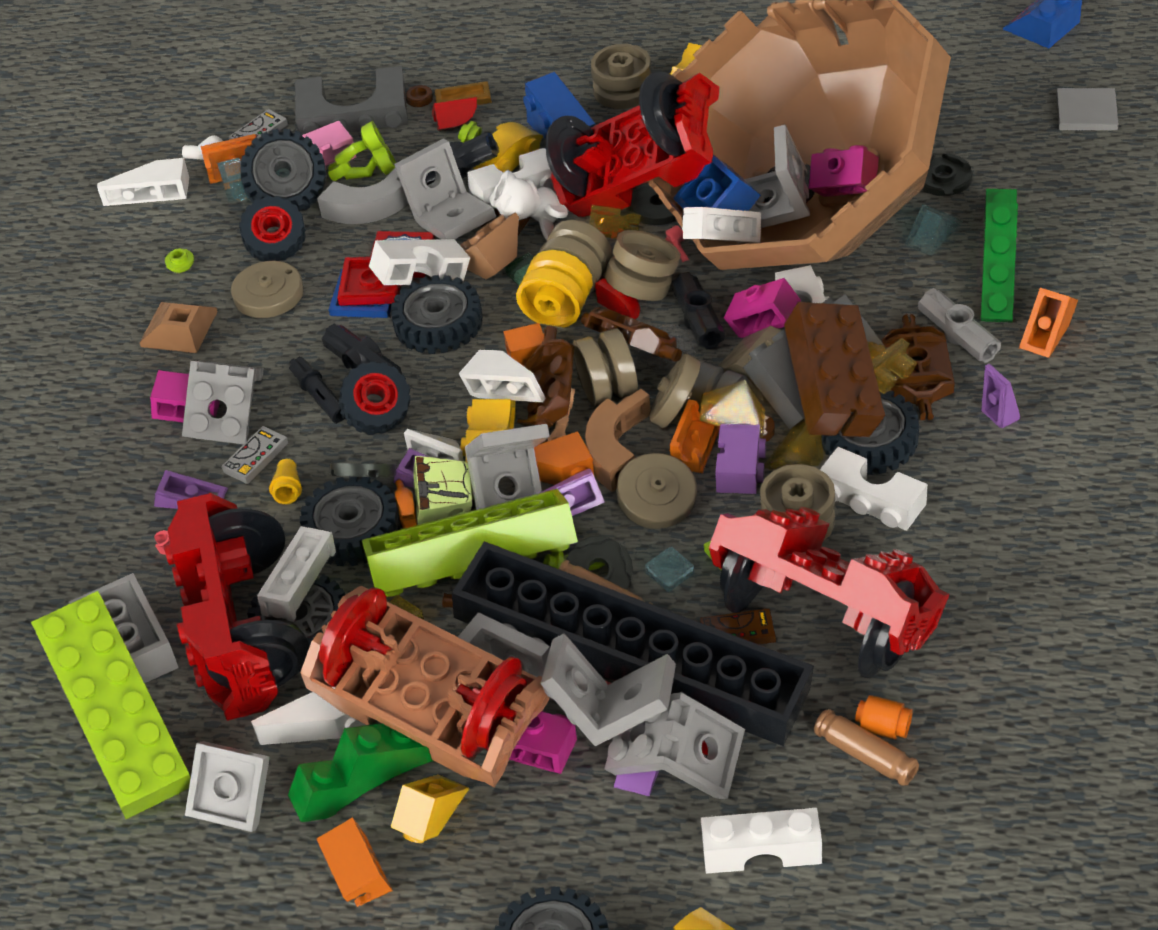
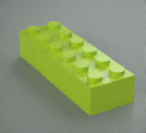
(449, 544)
(112, 704)

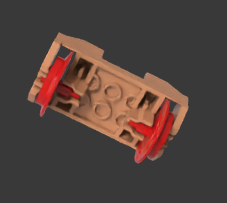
(423, 684)

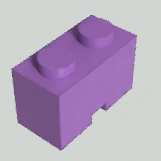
(738, 459)

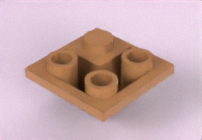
(493, 246)
(178, 327)

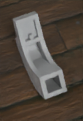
(363, 204)

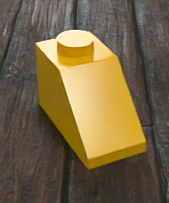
(426, 807)

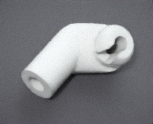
(195, 152)

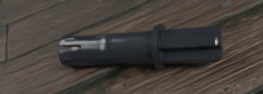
(311, 381)

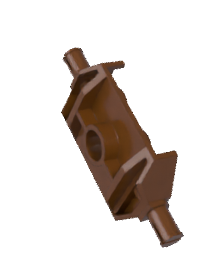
(638, 333)
(553, 371)
(933, 375)

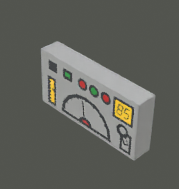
(264, 122)
(254, 455)

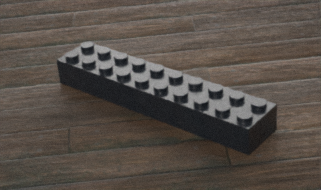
(622, 634)

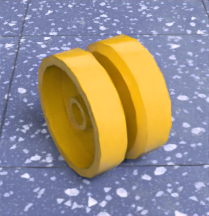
(554, 288)

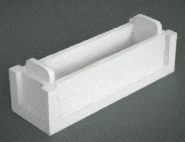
(721, 224)
(295, 573)

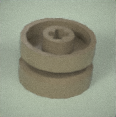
(619, 75)
(582, 242)
(642, 265)
(605, 367)
(800, 487)

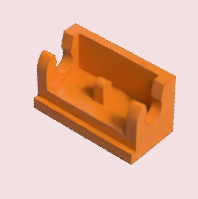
(222, 152)
(693, 438)
(353, 863)

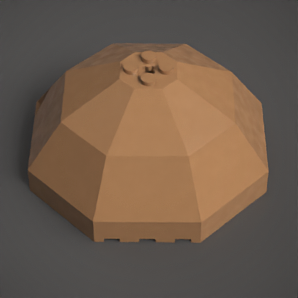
(795, 73)

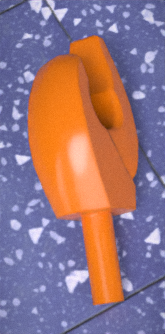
(405, 505)

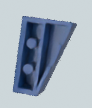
(548, 100)

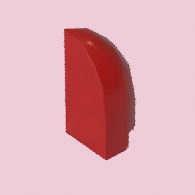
(453, 113)
(616, 301)

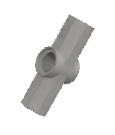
(959, 325)

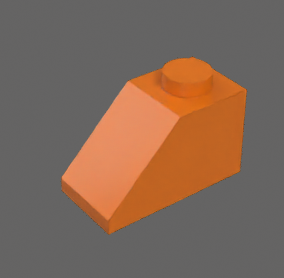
(1047, 322)
(562, 458)

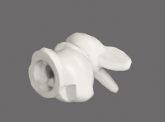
(522, 197)

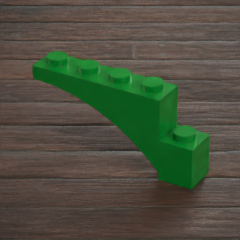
(999, 255)
(361, 762)

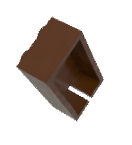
(833, 369)

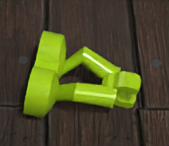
(370, 140)

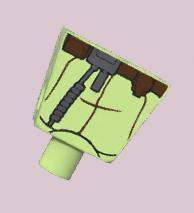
(441, 488)

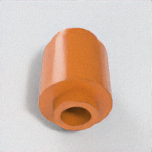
(884, 717)

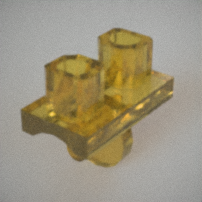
(890, 360)

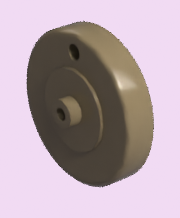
(267, 289)
(674, 390)
(656, 490)

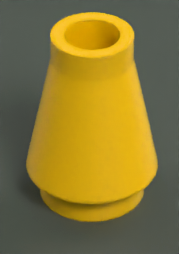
(286, 483)

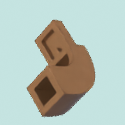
(605, 429)

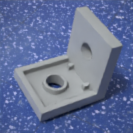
(784, 184)
(444, 205)
(221, 382)
(505, 455)
(505, 642)
(602, 708)
(674, 744)

